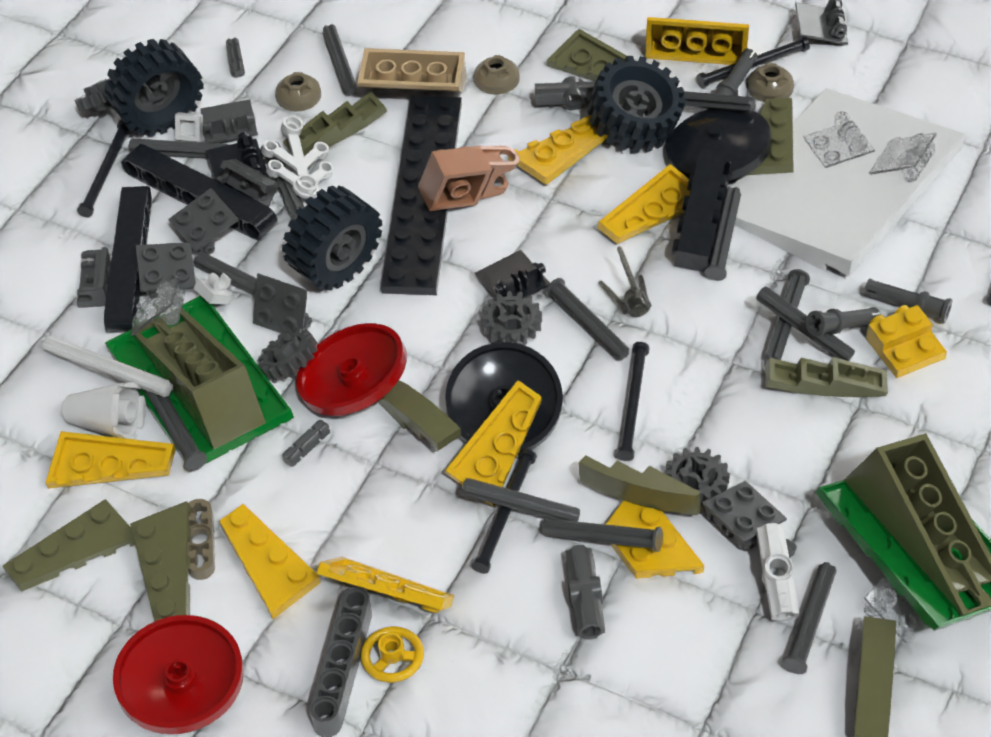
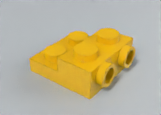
(905, 340)

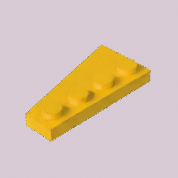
(560, 151)
(647, 207)

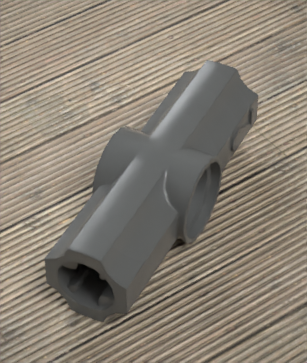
(570, 93)
(585, 592)

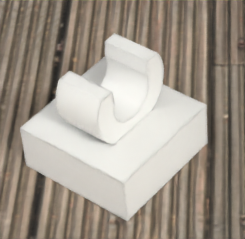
(188, 127)
(215, 289)

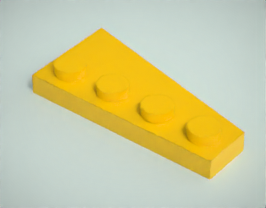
(498, 440)
(101, 459)
(272, 566)
(386, 583)

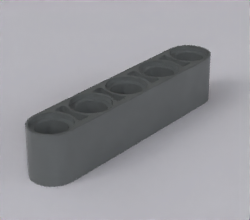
(341, 673)

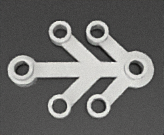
(303, 183)

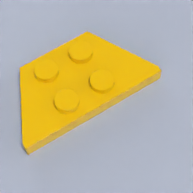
(644, 562)

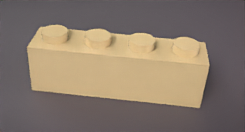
(412, 70)

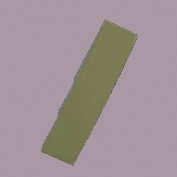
(340, 123)
(833, 379)
(420, 415)
(646, 489)
(875, 678)

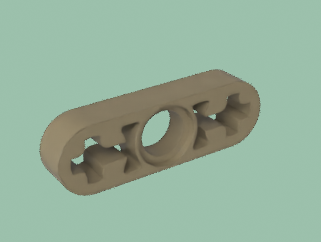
(206, 548)

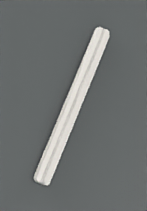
(107, 366)

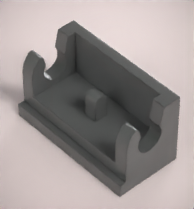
(248, 181)
(94, 278)

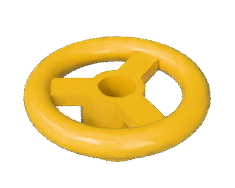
(391, 639)

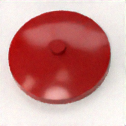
(352, 369)
(178, 674)

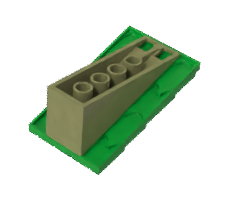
(213, 378)
(916, 530)

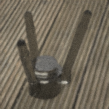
(635, 300)

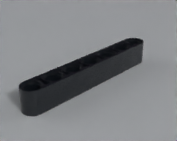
(188, 184)
(123, 281)

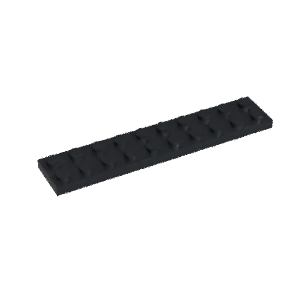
(415, 232)

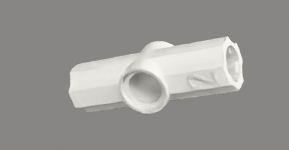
(779, 589)

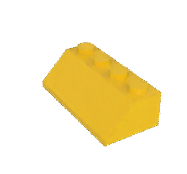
(695, 40)

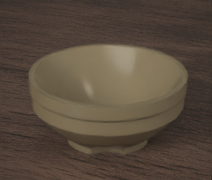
(496, 80)
(764, 87)
(298, 97)

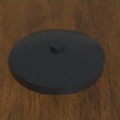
(733, 132)
(489, 374)

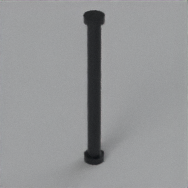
(801, 44)
(86, 208)
(625, 451)
(482, 563)

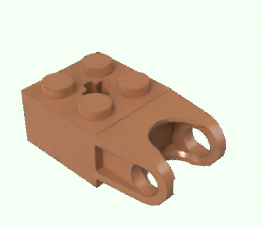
(465, 175)

